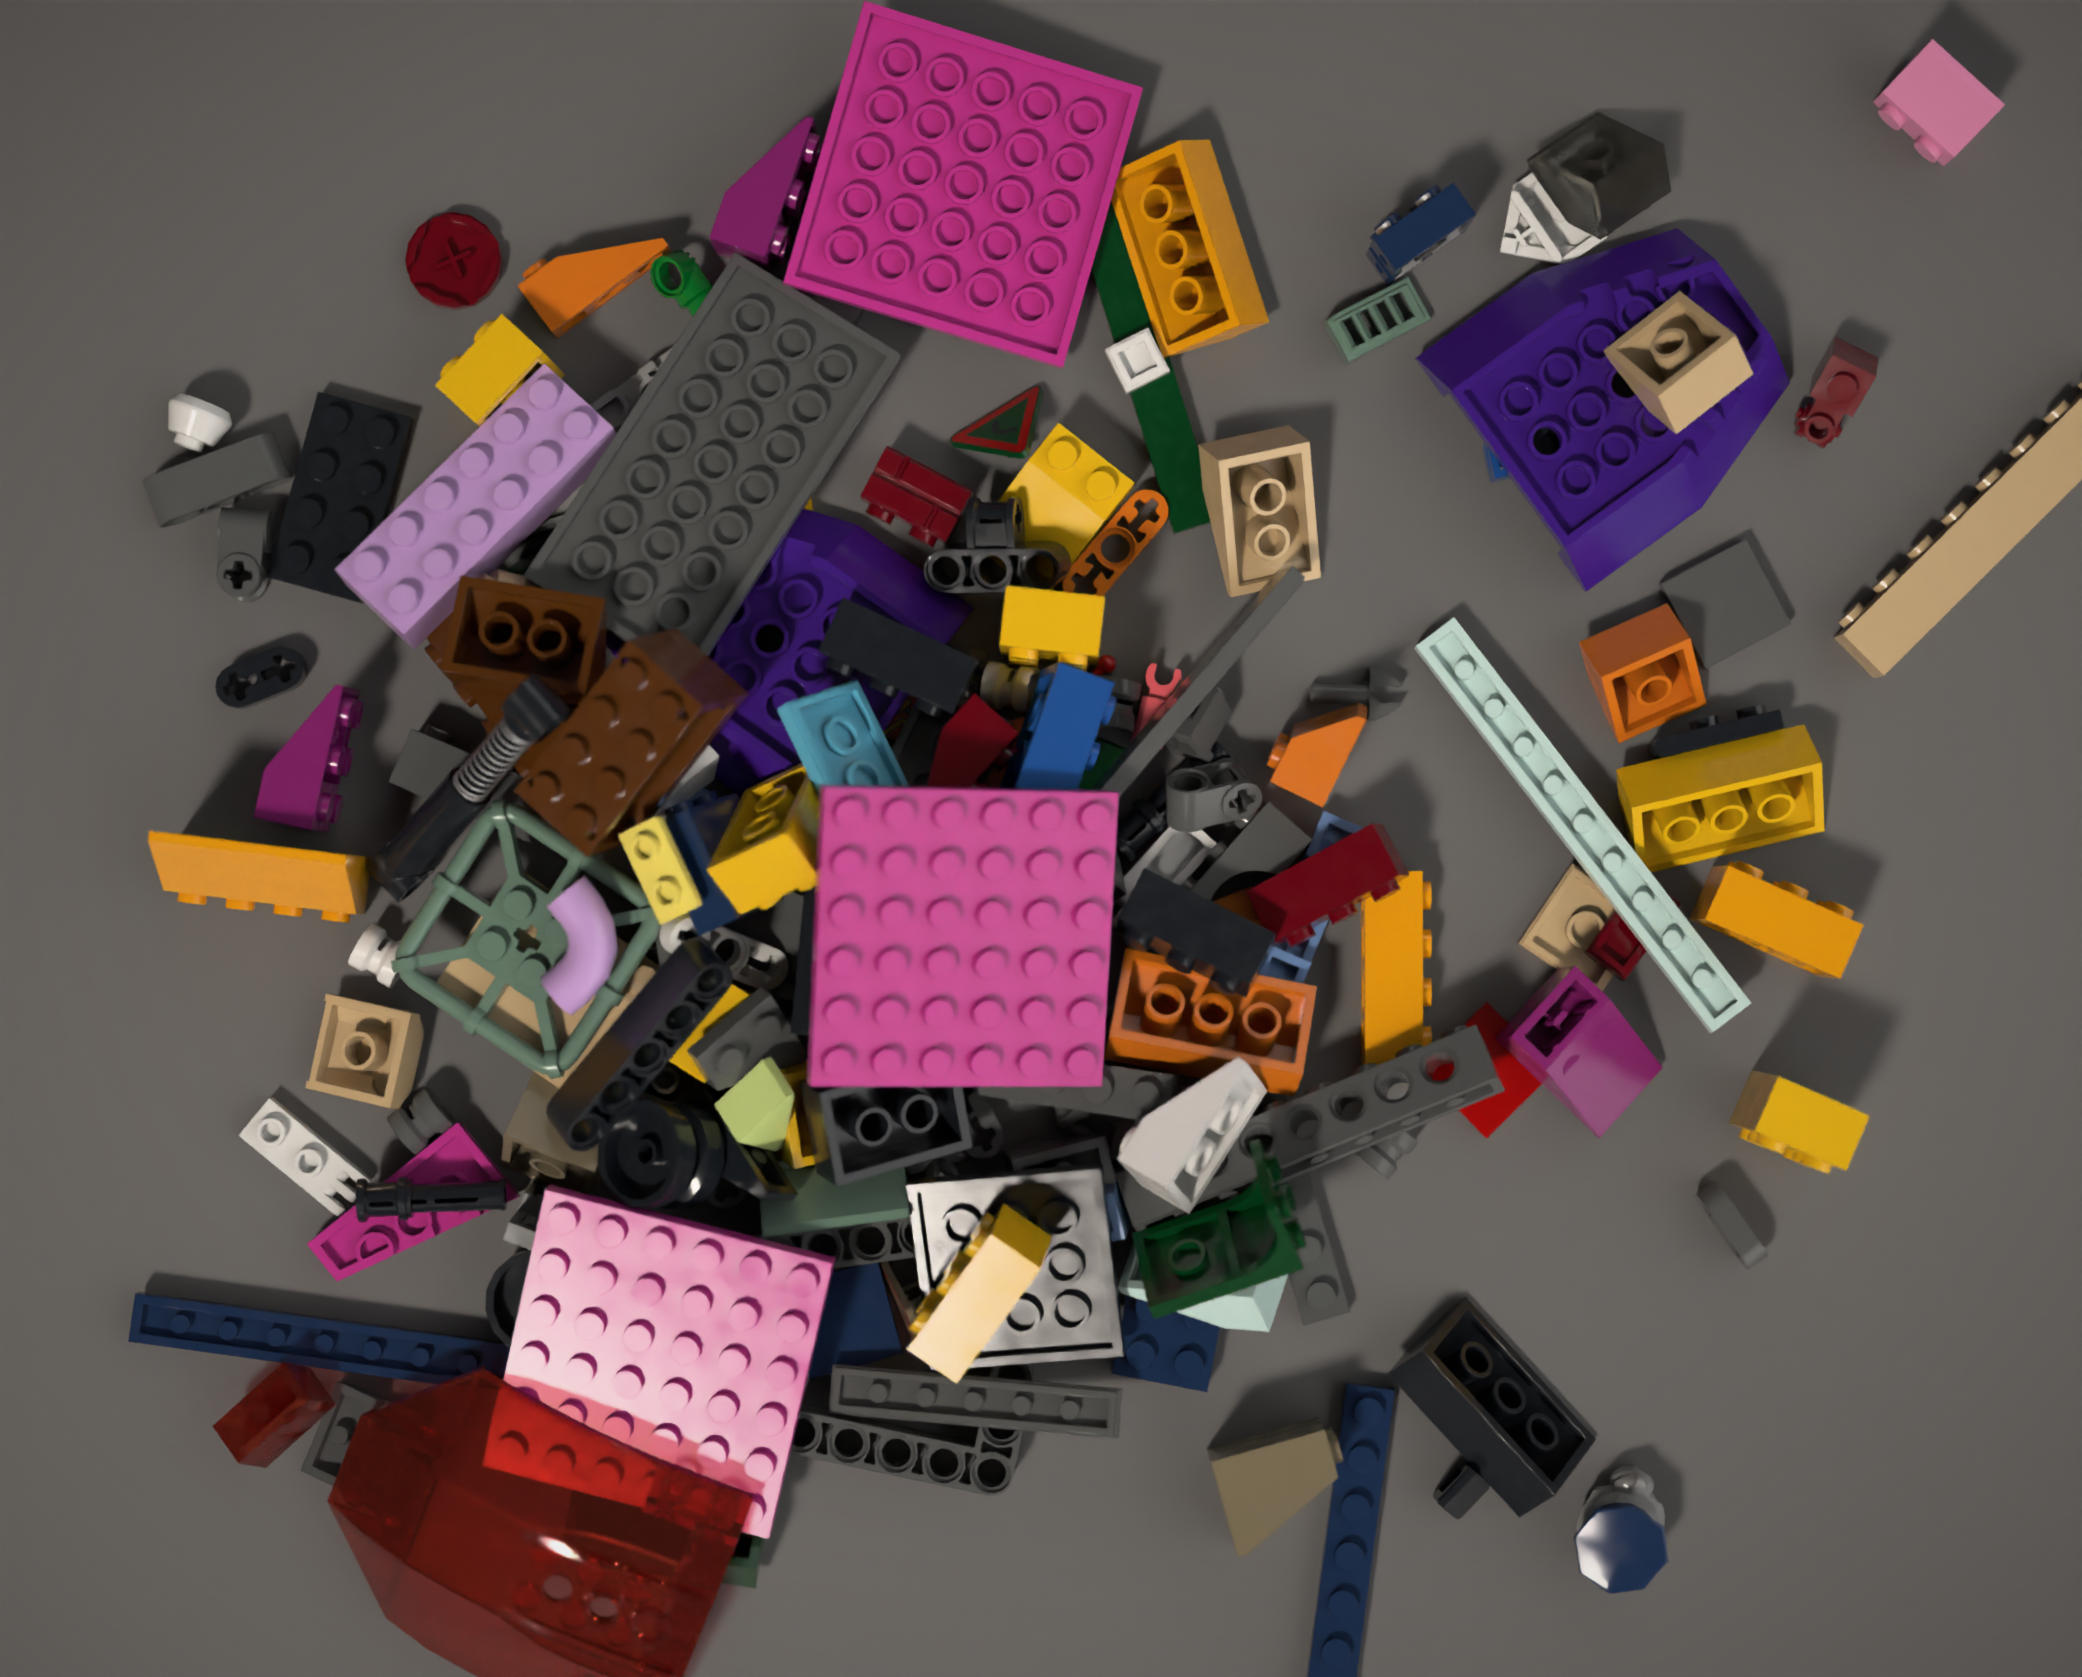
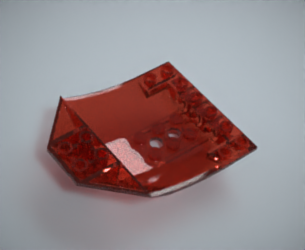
(486, 1493)

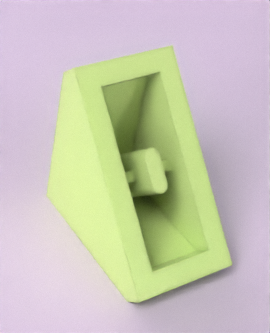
(759, 1107)

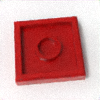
(1515, 1078)

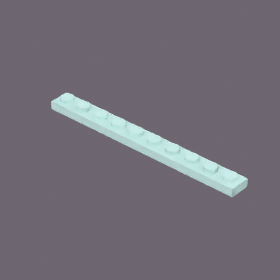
(1582, 825)

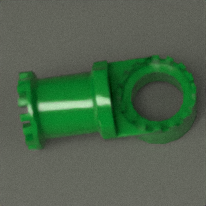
(693, 285)

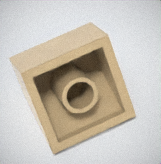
(1679, 361)

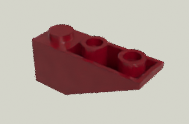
(972, 746)

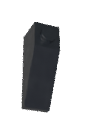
(744, 1164)

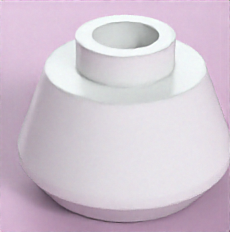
(196, 422)

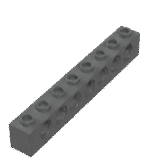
(1336, 1136)

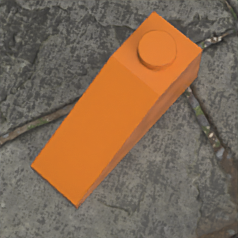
(582, 282)

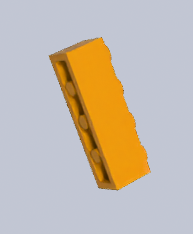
(1393, 971)

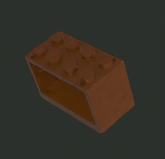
(631, 740)

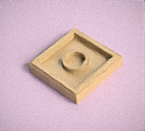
(1569, 924)

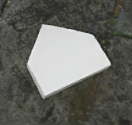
(1539, 230)

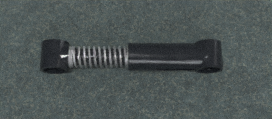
(408, 858)

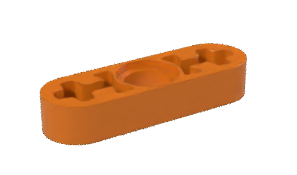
(1129, 513)

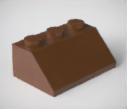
(514, 631)

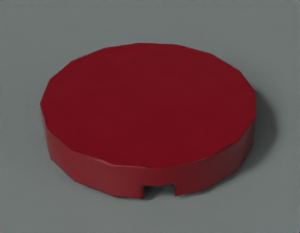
(454, 261)

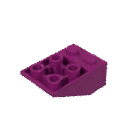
(761, 202)
(306, 773)
(1580, 1049)

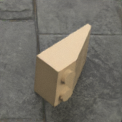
(1261, 506)

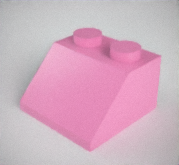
(1937, 104)

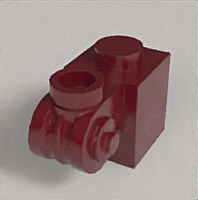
(1837, 390)

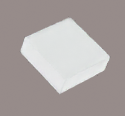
(1137, 360)

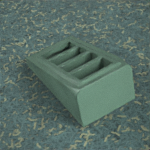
(1342, 339)

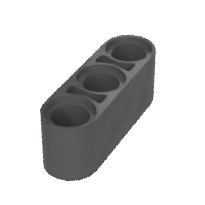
(216, 480)

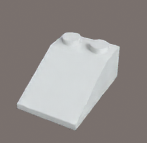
(1189, 1136)

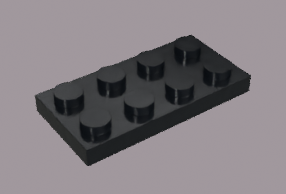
(338, 491)

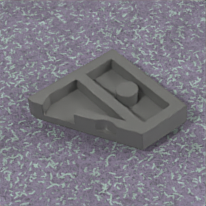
(744, 1039)

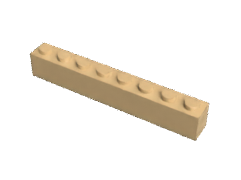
(1968, 545)

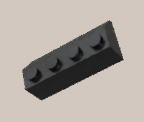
(1493, 1408)

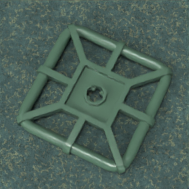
(497, 944)

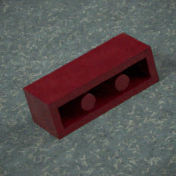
(1329, 885)

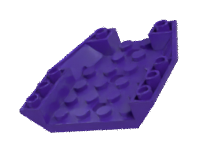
(1542, 364)
(800, 594)

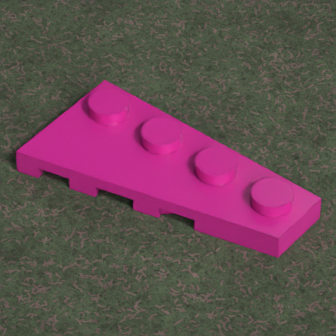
(355, 1245)

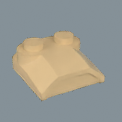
(366, 1052)

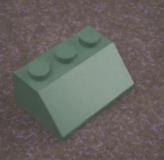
(826, 1206)

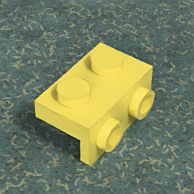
(660, 869)

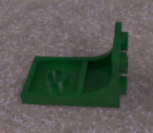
(1223, 1244)

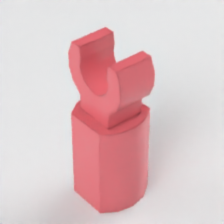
(1156, 698)

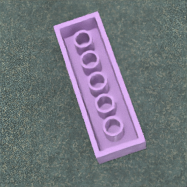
(478, 505)

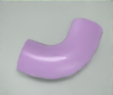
(589, 949)

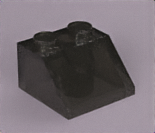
(1602, 174)

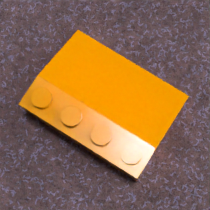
(262, 874)

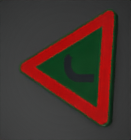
(1005, 430)

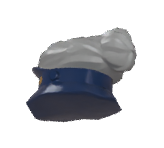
(1622, 1533)

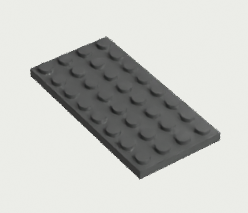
(715, 459)

